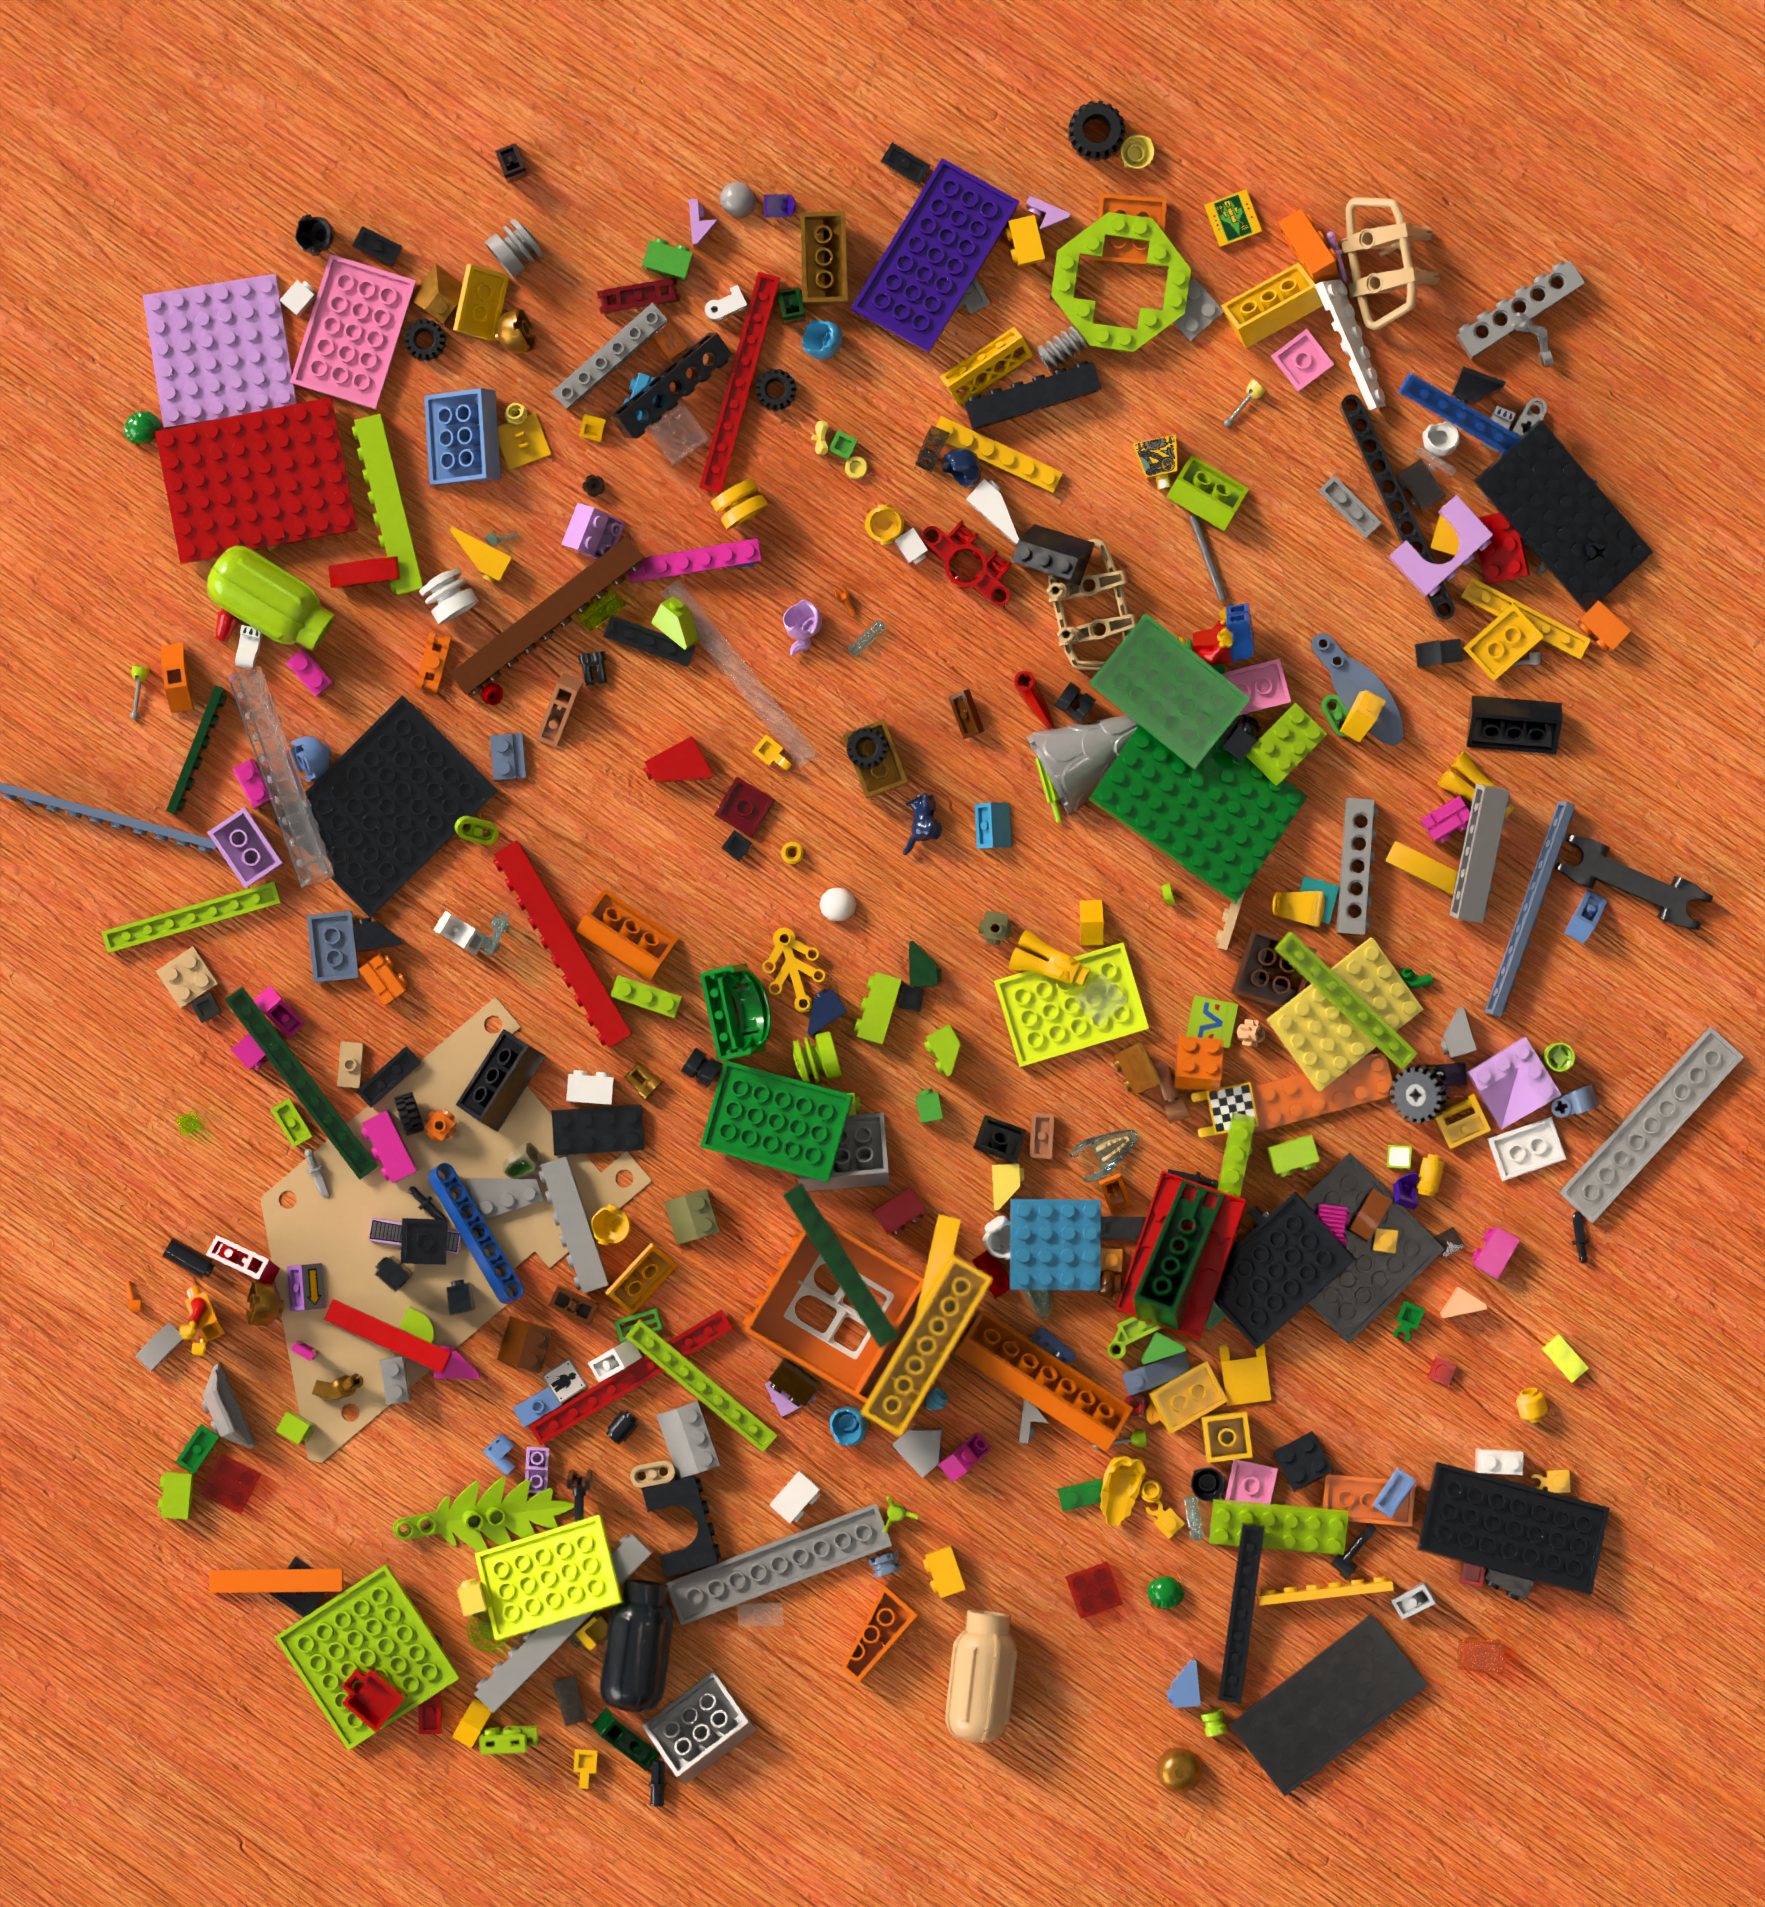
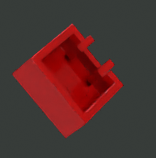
(373, 1700)

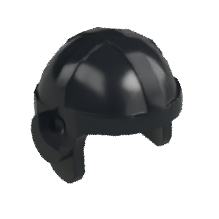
(314, 234)

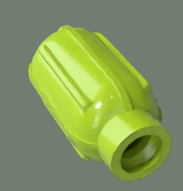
(268, 598)

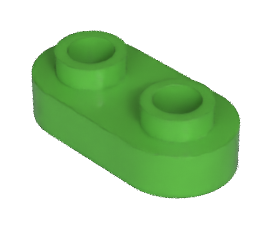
(1335, 716)

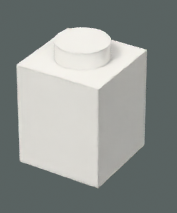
(298, 297)
(911, 546)

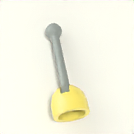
(1254, 391)

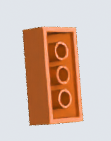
(627, 934)

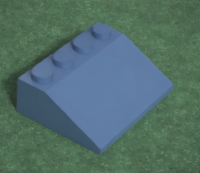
(462, 437)

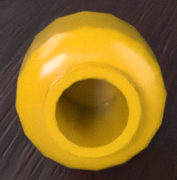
(1532, 1405)

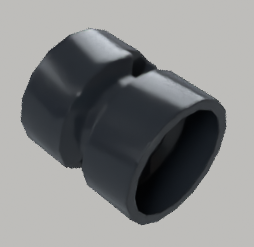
(1068, 697)
(701, 1067)

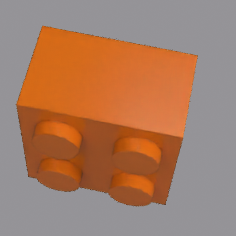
(1198, 1063)

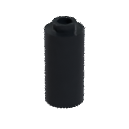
(188, 1258)

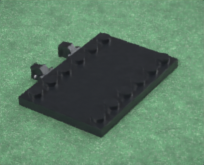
(1279, 1268)

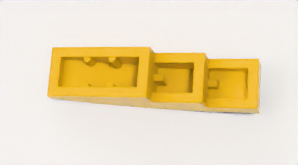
(1422, 867)

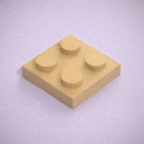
(187, 977)

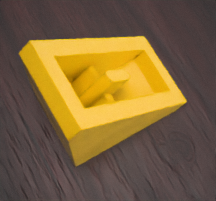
(1091, 922)
(472, 1723)

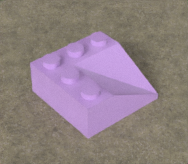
(1513, 1083)

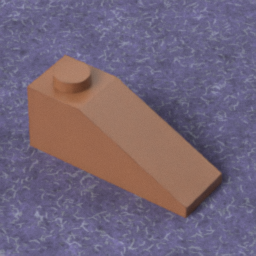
(559, 709)

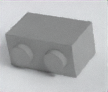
(395, 1380)

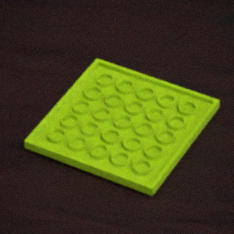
(364, 1629)

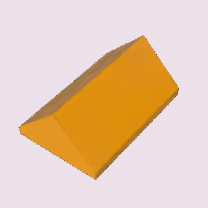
(641, 1278)

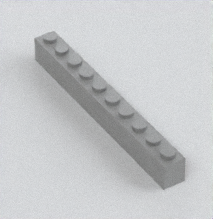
(547, 1640)

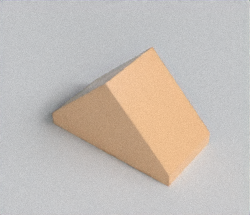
(1461, 1303)

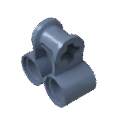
(1578, 1101)

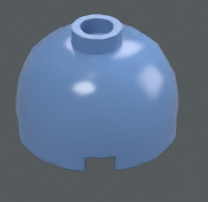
(311, 756)

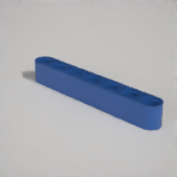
(465, 1228)

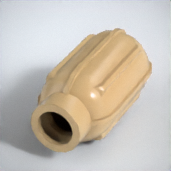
(981, 1678)

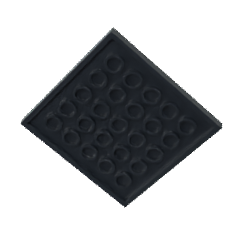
(1374, 1276)

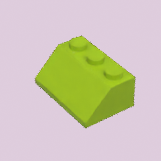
(1207, 492)

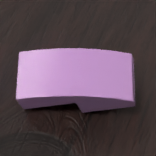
(537, 1468)

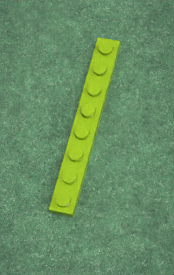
(191, 917)
(1346, 1000)
(701, 1385)

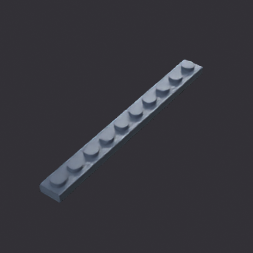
(99, 815)
(1527, 915)

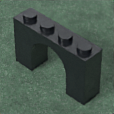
(685, 1493)

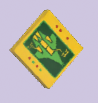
(1232, 218)

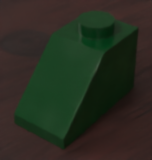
(922, 968)

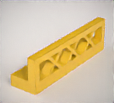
(984, 362)

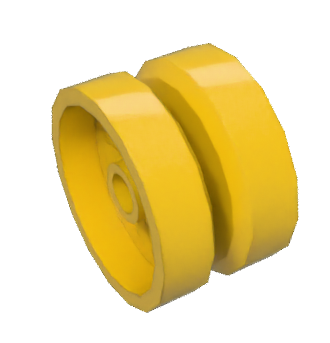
(741, 505)

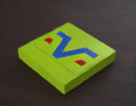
(1212, 1019)

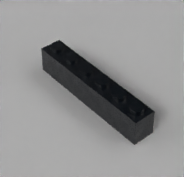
(1032, 396)

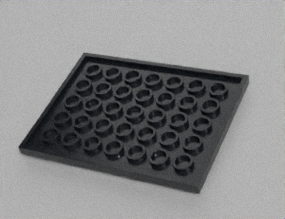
(393, 804)

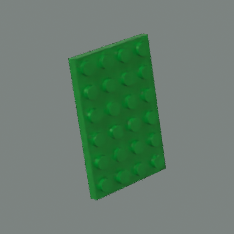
(1169, 691)
(776, 1121)

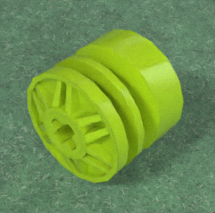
(817, 1058)

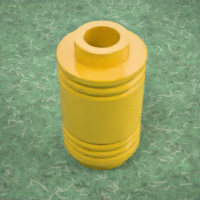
(1430, 1175)

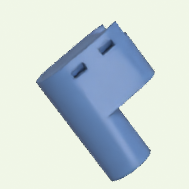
(496, 1453)

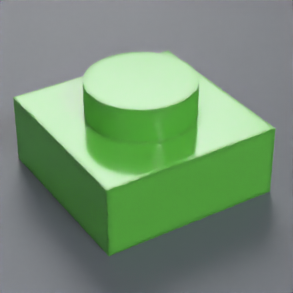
(842, 445)

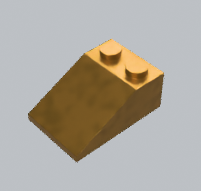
(1137, 1069)

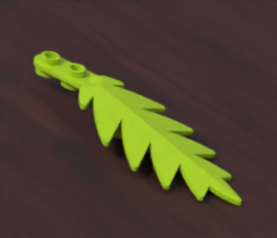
(487, 1515)

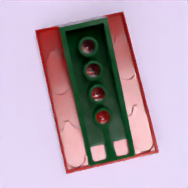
(1181, 1255)

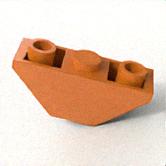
(176, 678)

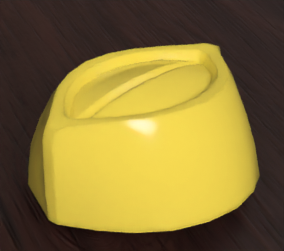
(1137, 151)

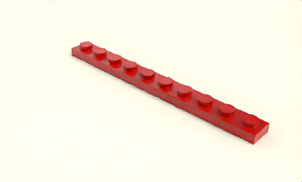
(739, 383)
(626, 1379)

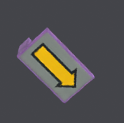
(306, 1287)

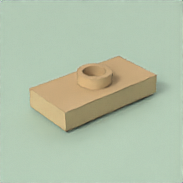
(350, 1064)

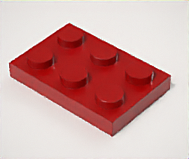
(1505, 555)

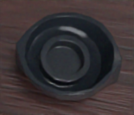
(1207, 1484)

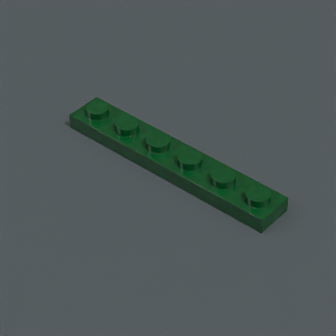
(193, 759)

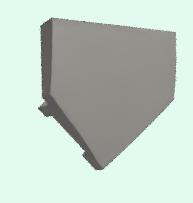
(920, 1448)

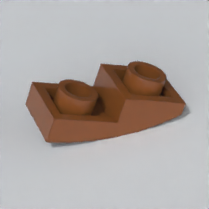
(1370, 1215)

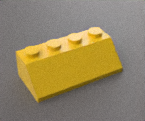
(1272, 305)

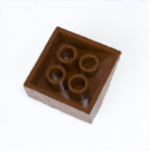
(1265, 973)

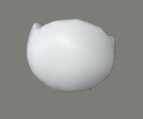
(837, 904)

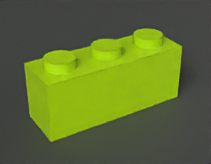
(646, 996)
(877, 1007)

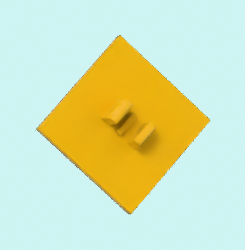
(522, 442)

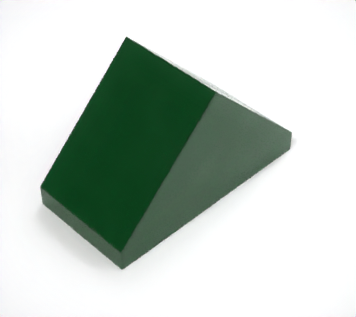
(791, 305)

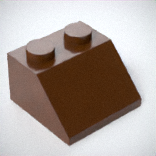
(525, 1344)

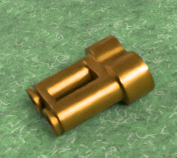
(649, 1086)

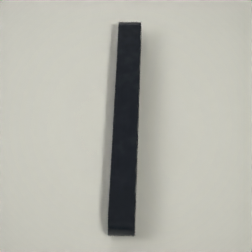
(1396, 496)

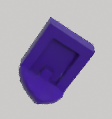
(779, 205)
(1405, 1190)

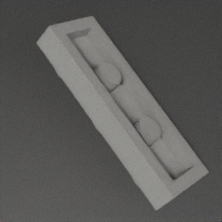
(1349, 507)

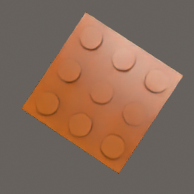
(1129, 250)

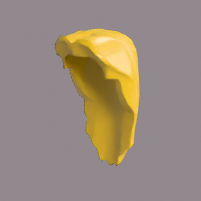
(1121, 1488)

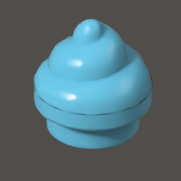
(936, 1399)

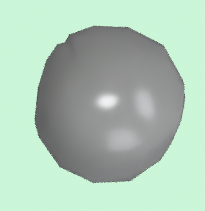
(737, 199)

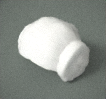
(998, 1238)

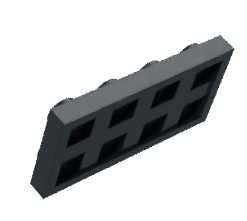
(597, 1130)

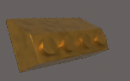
(823, 258)

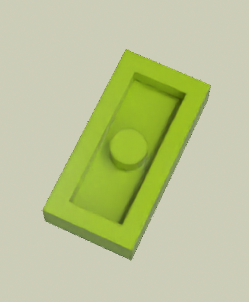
(291, 1122)

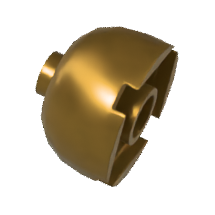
(514, 332)
(263, 1304)
(1179, 1770)

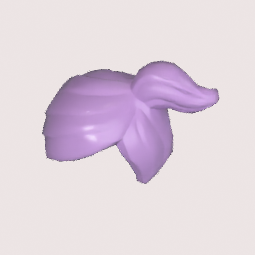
(802, 623)

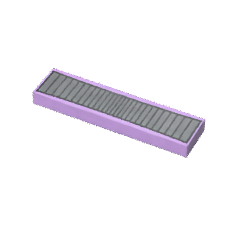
(391, 1232)

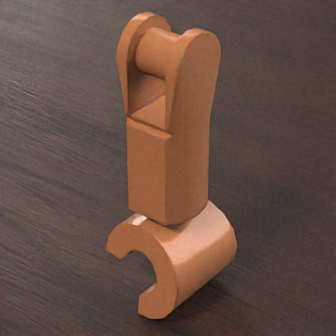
(1174, 1107)

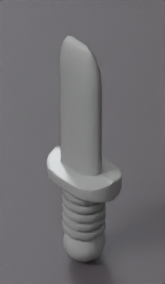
(316, 1173)

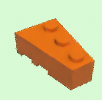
(1309, 247)

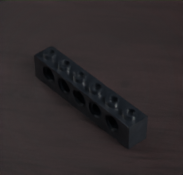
(625, 416)

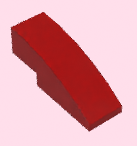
(364, 572)

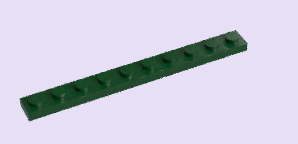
(301, 1082)

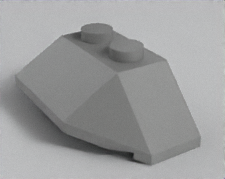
(225, 1409)

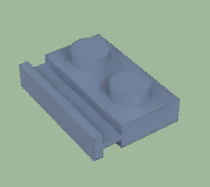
(508, 756)

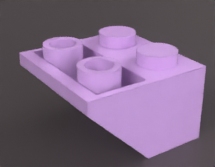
(592, 531)

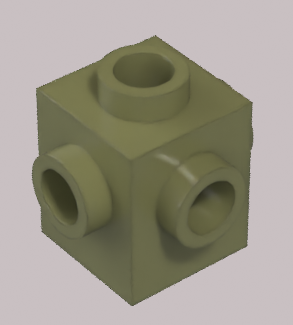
(998, 919)

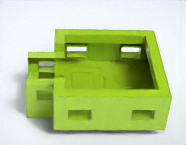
(505, 1739)

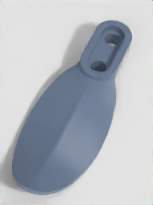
(1353, 677)

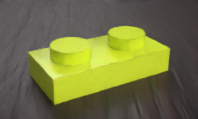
(1565, 1358)

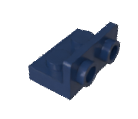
(1052, 1345)

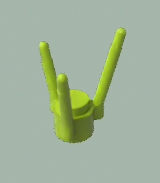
(896, 1513)

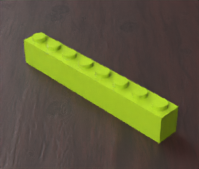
(388, 502)

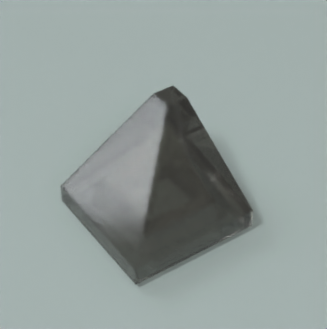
(1449, 1241)

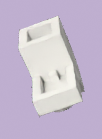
(460, 932)

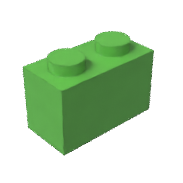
(667, 259)

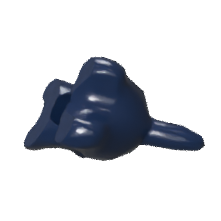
(924, 824)

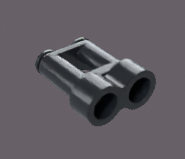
(589, 660)

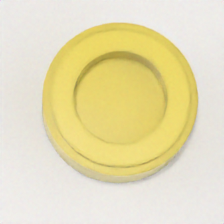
(856, 467)

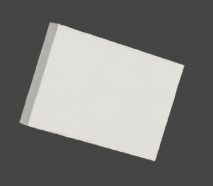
(1526, 1148)

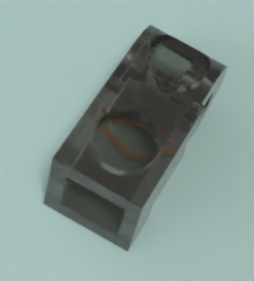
(931, 448)

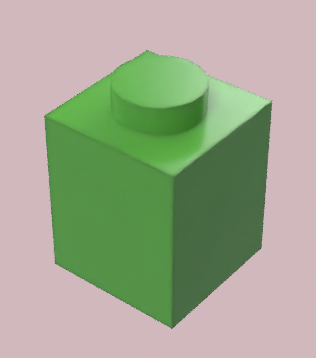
(929, 1106)

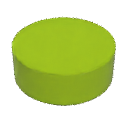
(1168, 894)

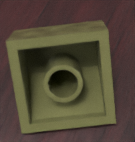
(692, 1216)

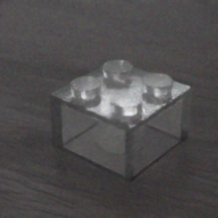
(678, 435)

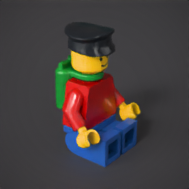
(1227, 640)

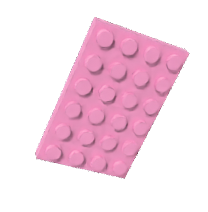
(353, 331)

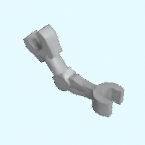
(1527, 325)

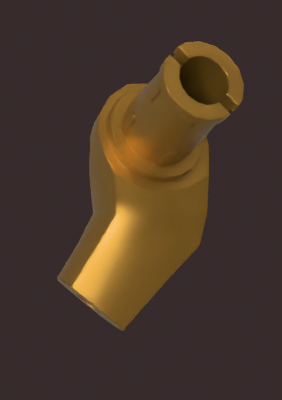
(338, 1389)

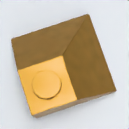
(438, 295)

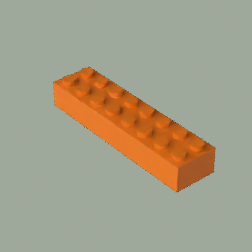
(1043, 1380)

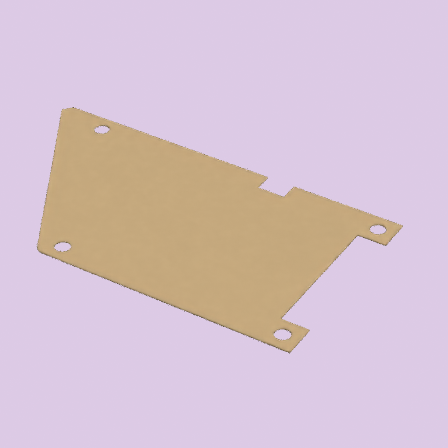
(339, 1226)

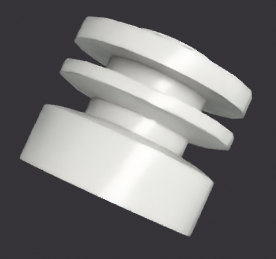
(448, 595)

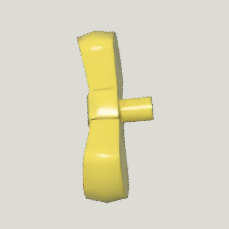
(821, 429)

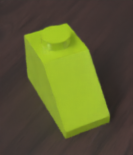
(676, 622)

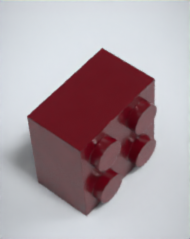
(899, 1210)

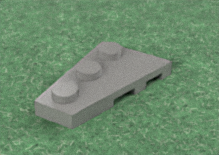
(502, 1195)

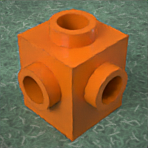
(448, 1121)

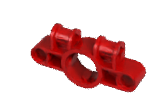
(947, 549)

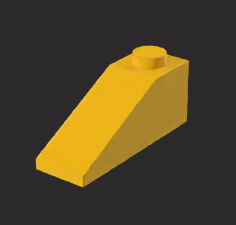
(486, 558)

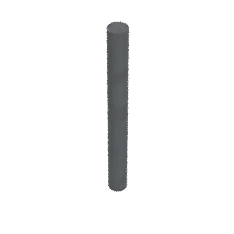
(1208, 559)

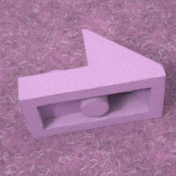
(1053, 215)
(699, 228)

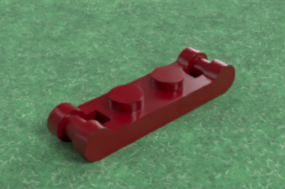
(638, 295)

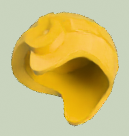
(884, 524)
(610, 1225)

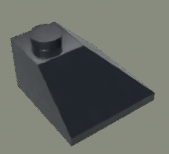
(1474, 386)

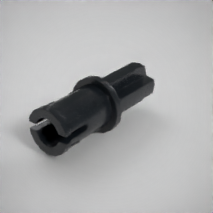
(657, 1783)

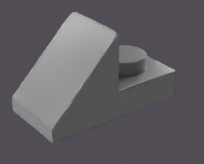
(1029, 1413)
(1414, 1600)

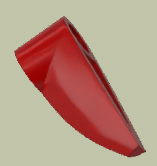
(1034, 699)

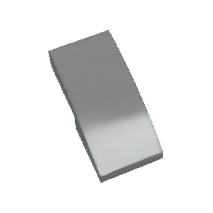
(159, 1347)

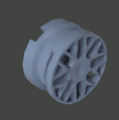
(885, 1563)

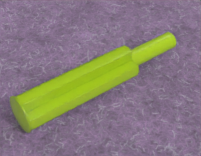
(1050, 792)

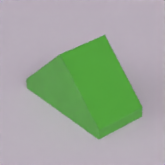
(1161, 1347)

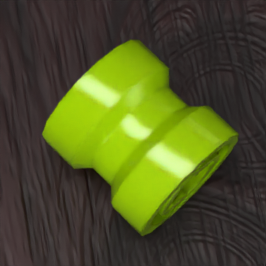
(1214, 1722)

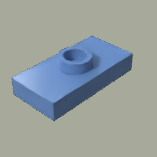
(536, 1407)
(1394, 1492)

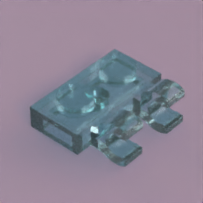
(491, 943)

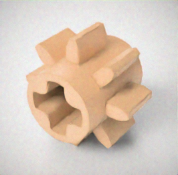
(1251, 1033)

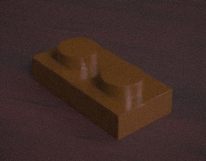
(966, 714)

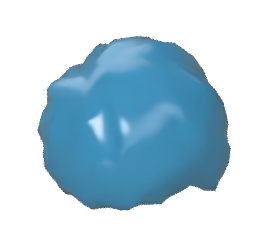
(822, 339)
(848, 1426)

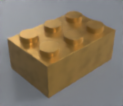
(888, 773)

